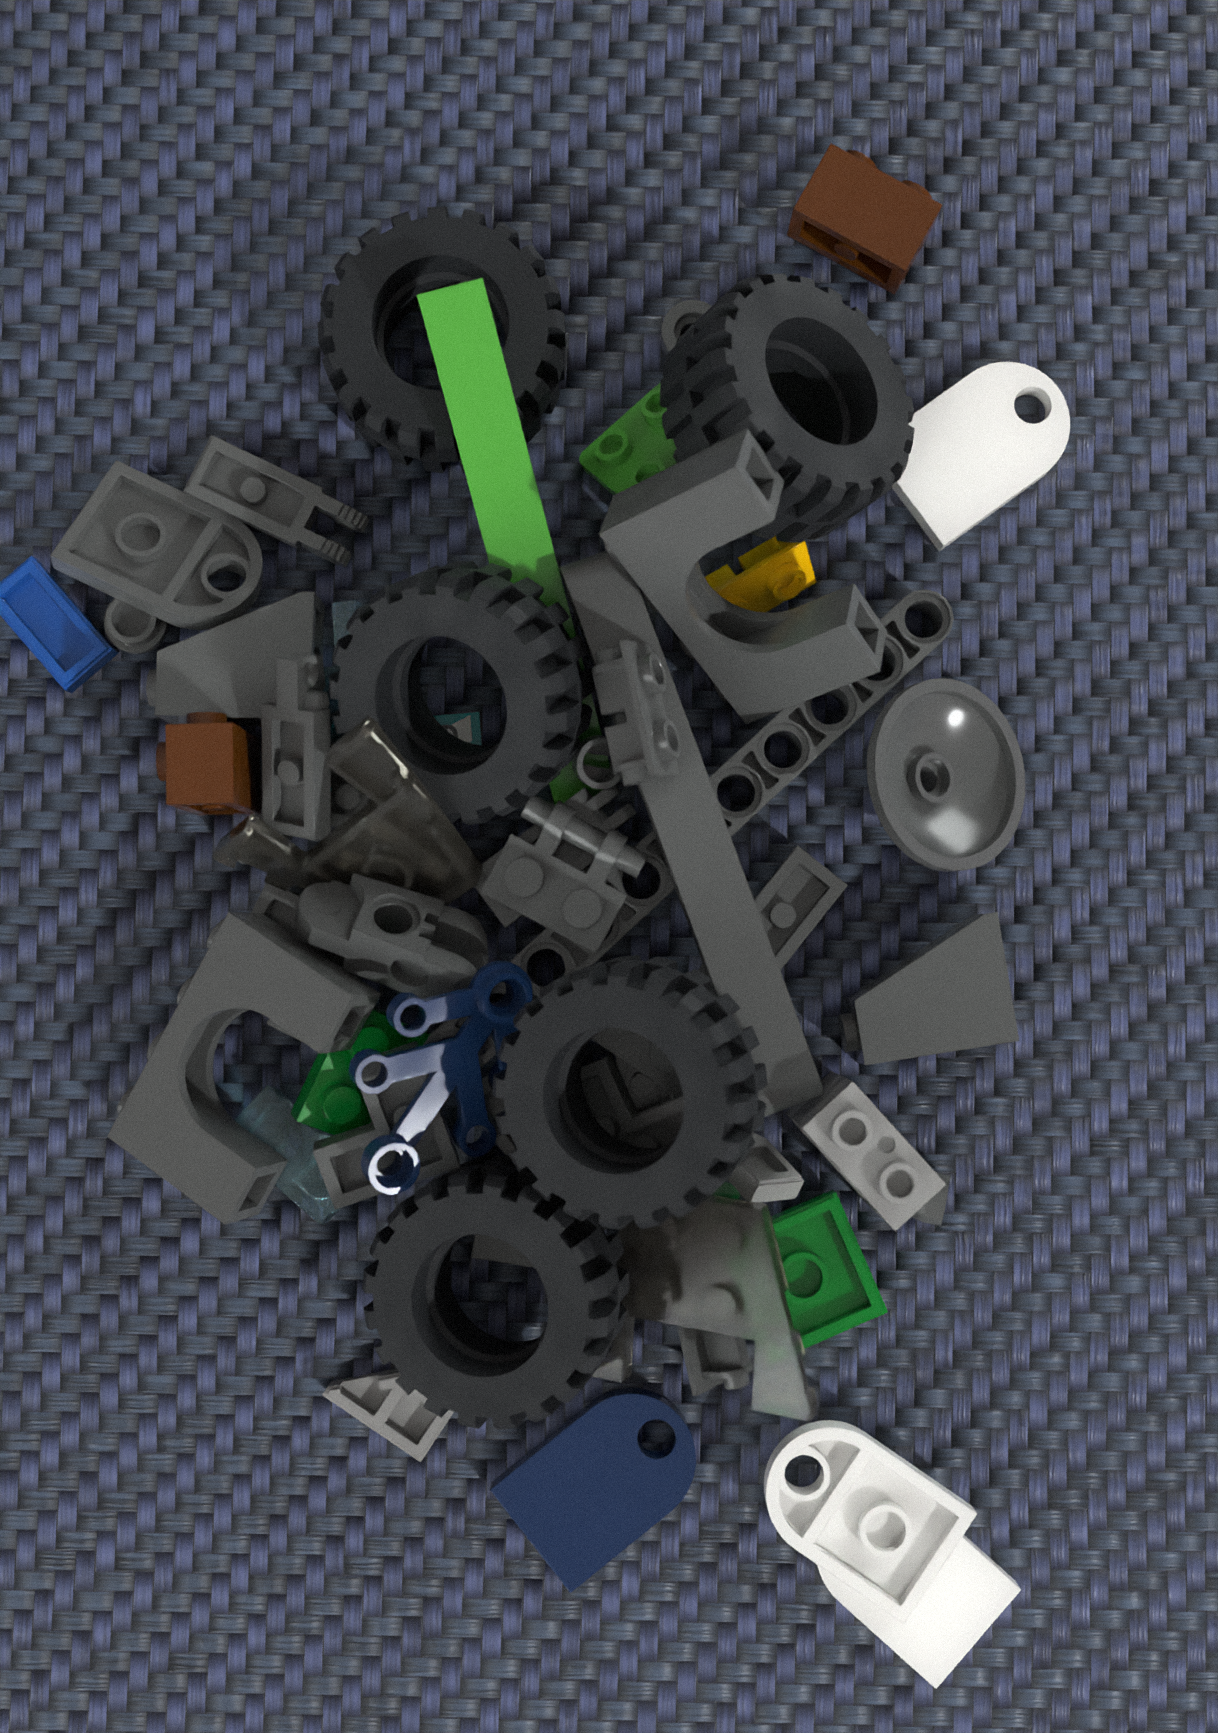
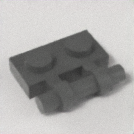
(555, 892)

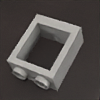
(867, 1150)

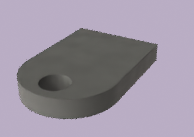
(160, 551)

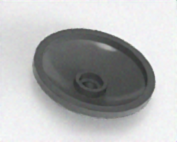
(946, 775)

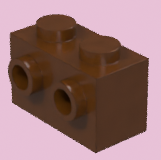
(863, 217)
(210, 766)

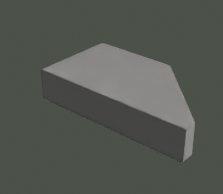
(766, 1174)
(389, 1410)

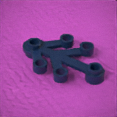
(450, 1064)

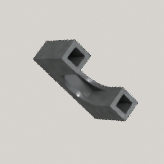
(751, 656)
(173, 1110)

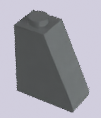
(235, 662)
(936, 1000)

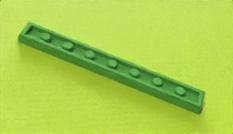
(497, 459)

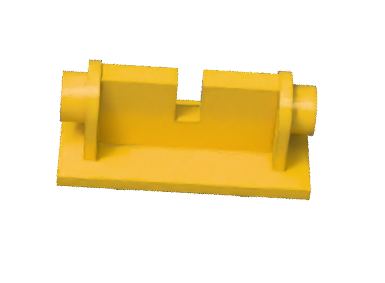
(770, 576)

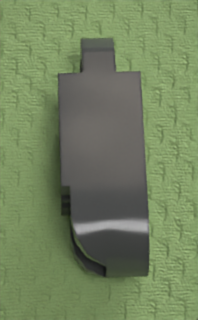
(393, 935)

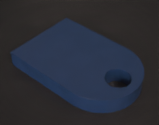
(595, 1485)

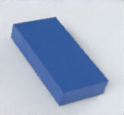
(53, 625)

